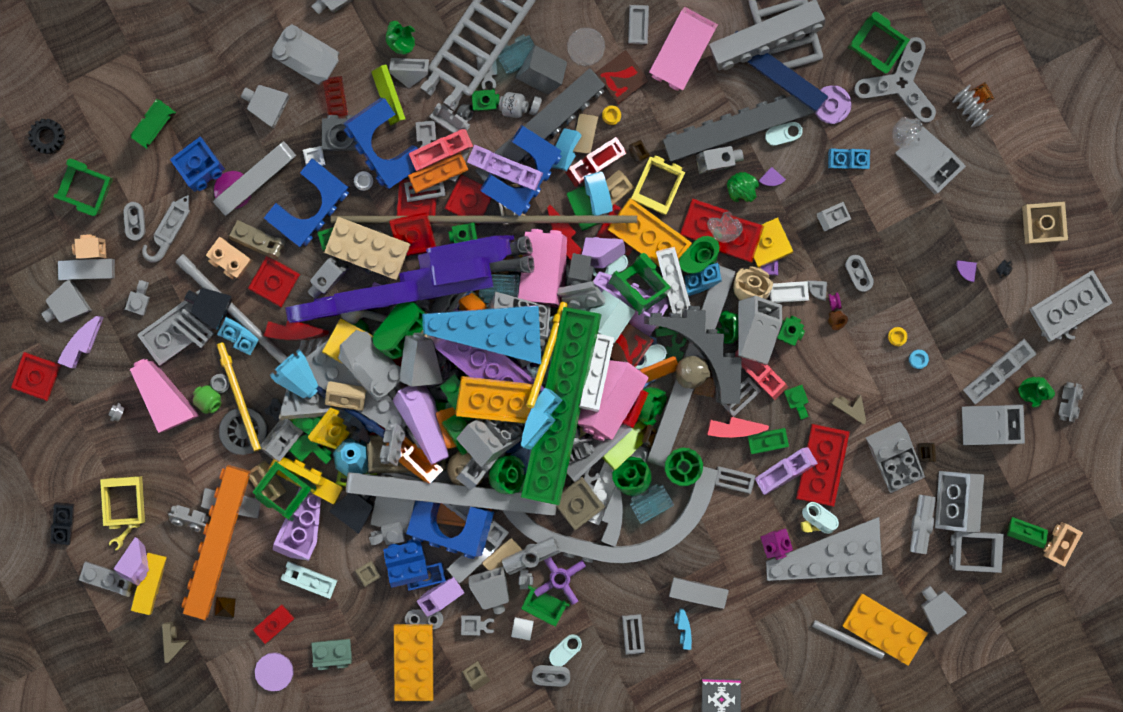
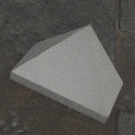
(409, 70)

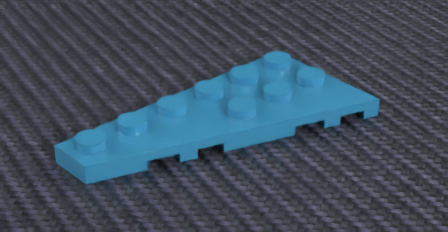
(498, 330)

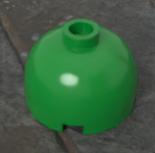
(653, 405)
(684, 466)
(507, 475)
(632, 476)

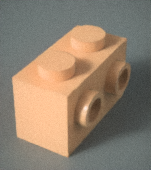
(89, 248)
(229, 258)
(1062, 543)

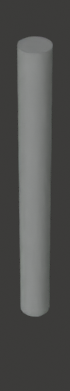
(848, 639)

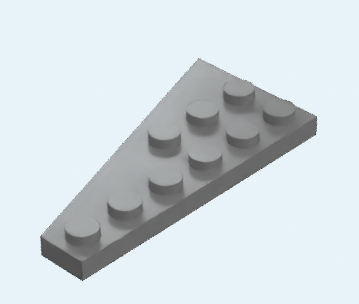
(327, 369)
(838, 555)

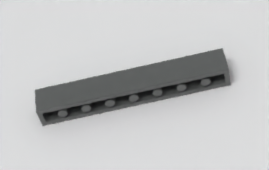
(553, 116)
(734, 127)

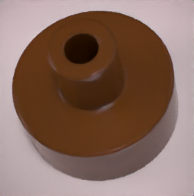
(837, 320)

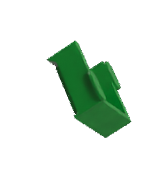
(883, 24)
(152, 124)
(74, 165)
(646, 269)
(306, 485)
(544, 607)

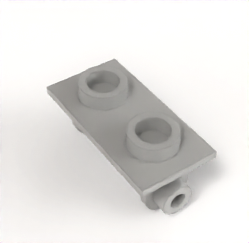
(446, 119)
(1071, 408)
(394, 436)
(181, 517)

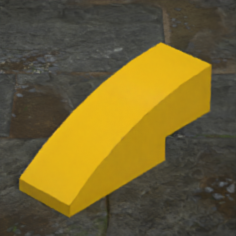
(149, 587)

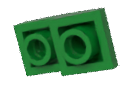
(581, 205)

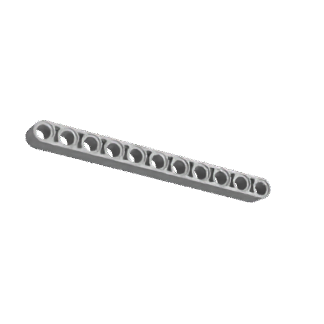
(679, 395)
(443, 493)

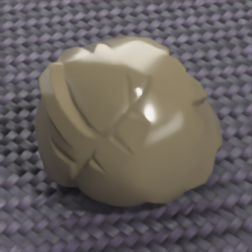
(692, 372)

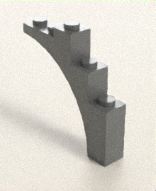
(724, 369)

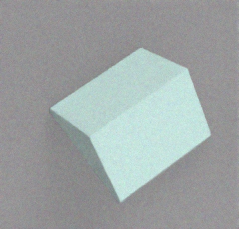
(614, 315)

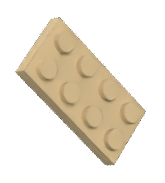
(367, 248)

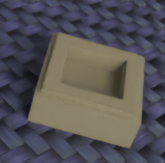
(368, 573)

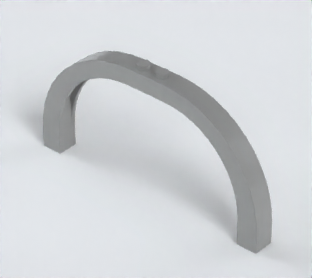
(591, 551)

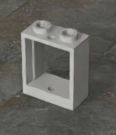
(996, 551)

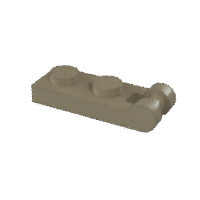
(257, 240)

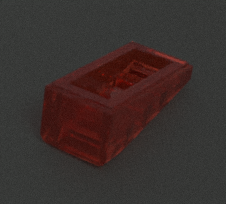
(331, 80)

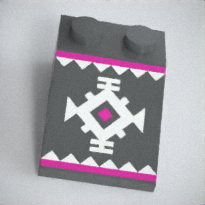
(721, 695)

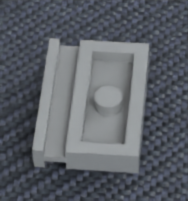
(581, 295)

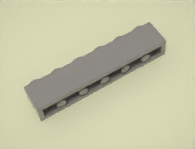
(767, 35)

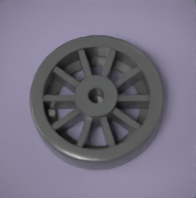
(240, 431)

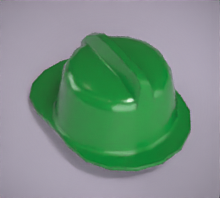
(700, 255)

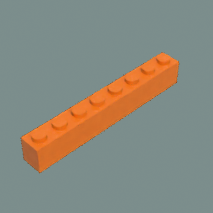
(216, 542)

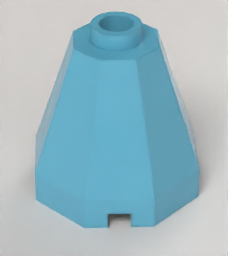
(296, 376)
(354, 464)

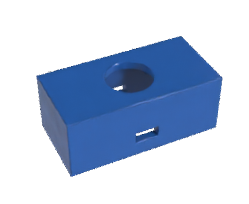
(437, 576)

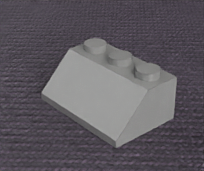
(959, 501)

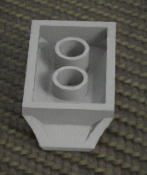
(305, 54)
(369, 365)

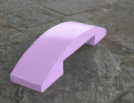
(504, 168)

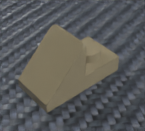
(855, 411)
(171, 647)

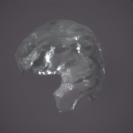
(905, 132)
(726, 228)

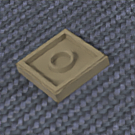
(579, 503)

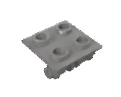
(581, 448)

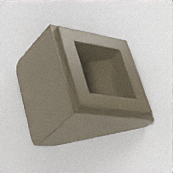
(476, 676)

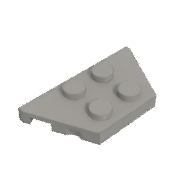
(298, 407)

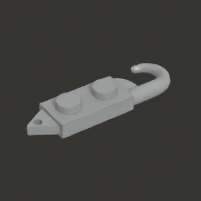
(169, 228)

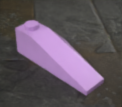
(601, 281)
(419, 413)
(299, 536)

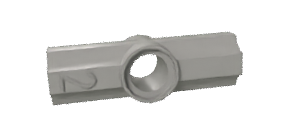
(922, 524)
(521, 560)

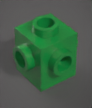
(797, 334)

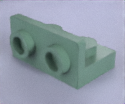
(331, 653)

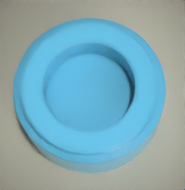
(918, 359)

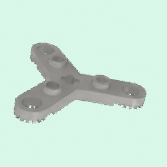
(910, 94)

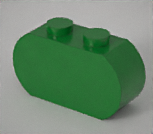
(401, 322)

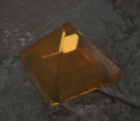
(984, 93)

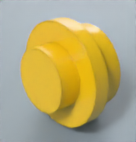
(611, 115)
(897, 336)

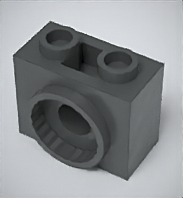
(330, 129)
(580, 270)

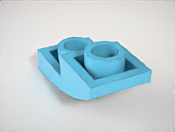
(566, 143)
(599, 194)
(240, 336)
(683, 623)

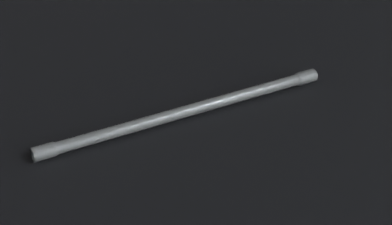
(191, 269)

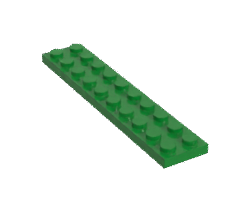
(566, 379)

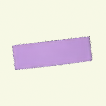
(80, 342)
(786, 470)

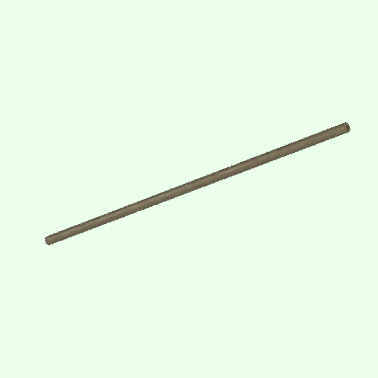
(501, 219)

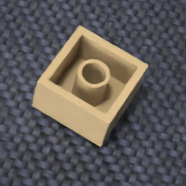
(1044, 222)

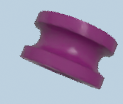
(834, 301)

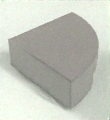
(818, 289)

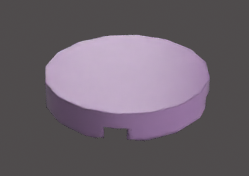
(836, 106)
(274, 671)

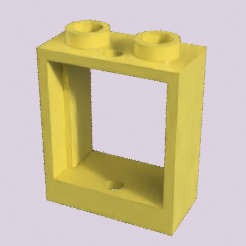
(649, 203)
(106, 507)

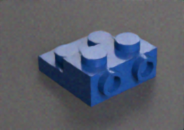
(197, 164)
(405, 563)

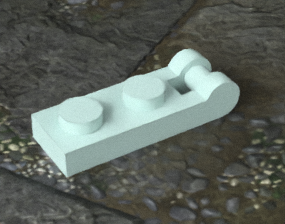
(309, 580)

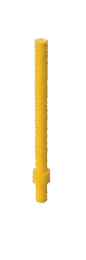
(546, 357)
(226, 362)

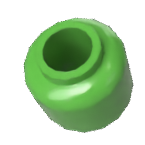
(206, 399)

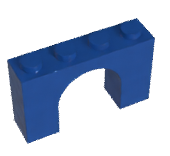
(361, 130)
(544, 156)
(331, 191)
(470, 541)

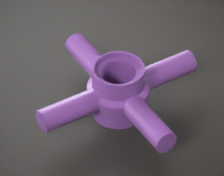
(565, 585)

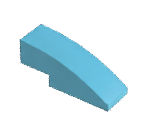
(540, 418)

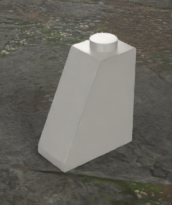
(419, 362)

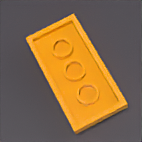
(648, 233)
(493, 399)
(884, 629)
(413, 662)

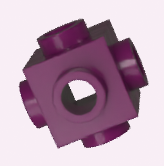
(776, 544)

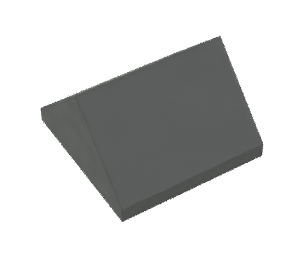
(542, 70)

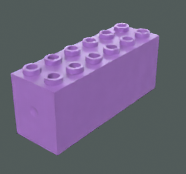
(484, 363)

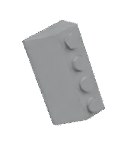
(579, 467)

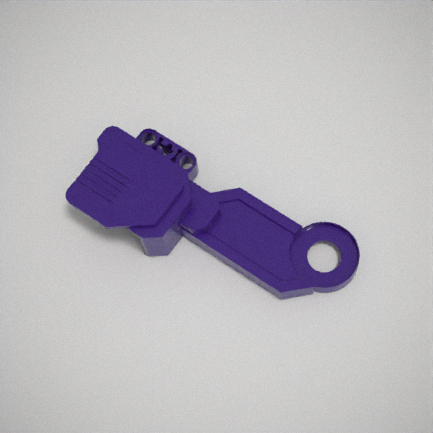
(441, 273)

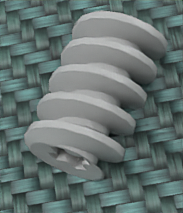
(971, 107)

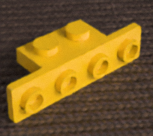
(325, 488)

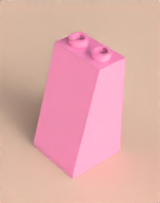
(683, 49)
(549, 269)
(619, 394)
(161, 396)

